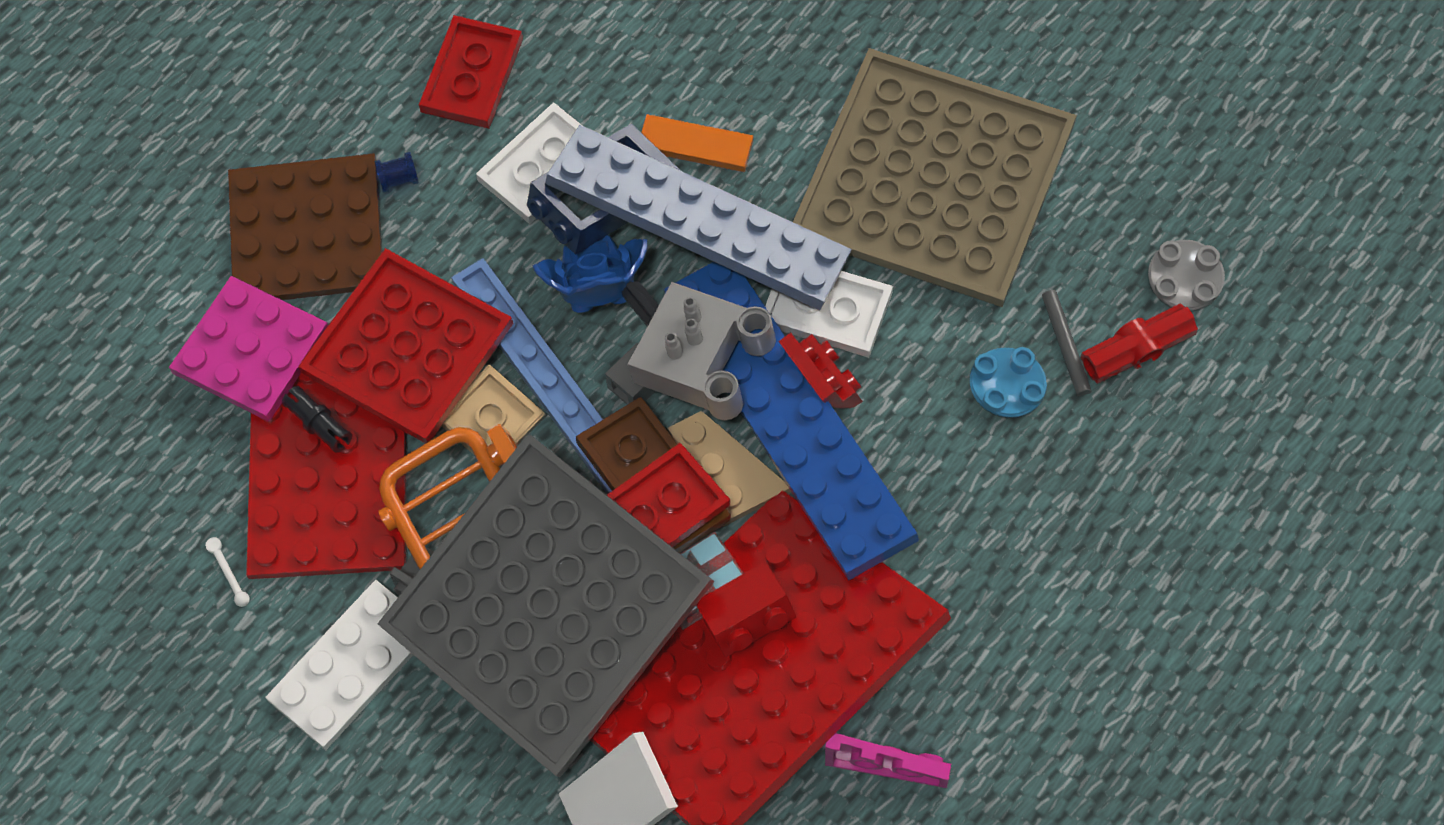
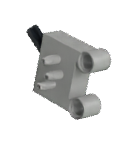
(691, 342)

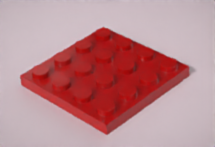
(406, 345)

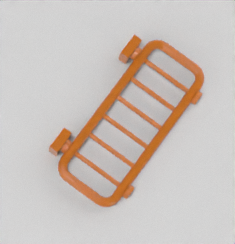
(488, 458)

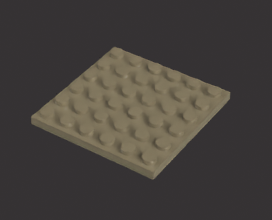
(935, 176)

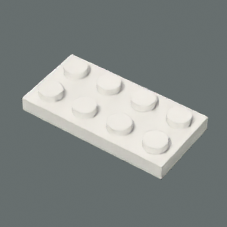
(342, 670)

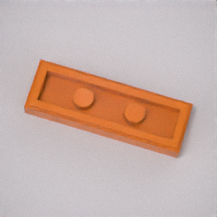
(699, 142)

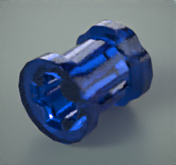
(396, 172)

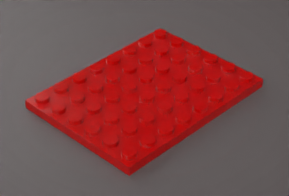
(749, 721)

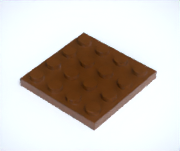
(305, 225)

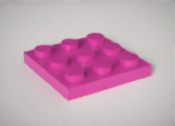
(248, 348)

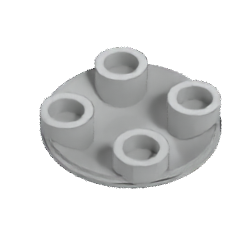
(1186, 274)

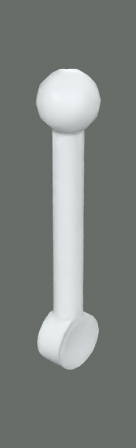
(214, 546)

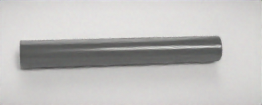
(1066, 343)

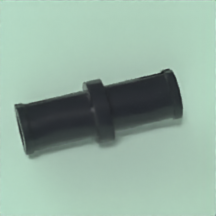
(317, 419)

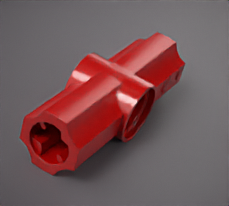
(1139, 342)

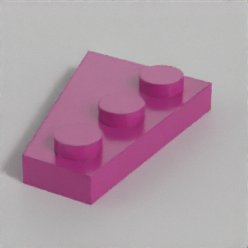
(886, 761)

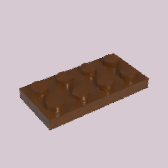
(629, 443)

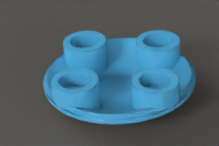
(1008, 381)

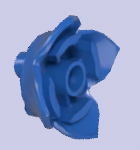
(595, 273)

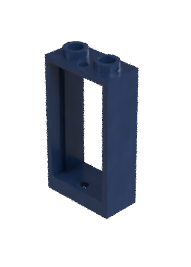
(563, 222)

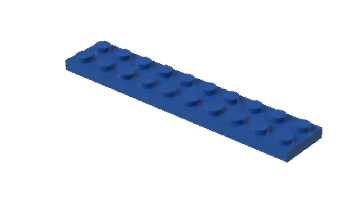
(810, 444)

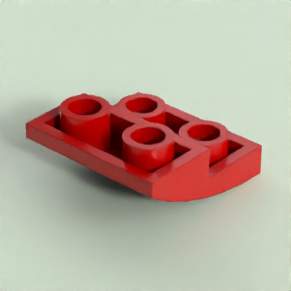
(819, 369)

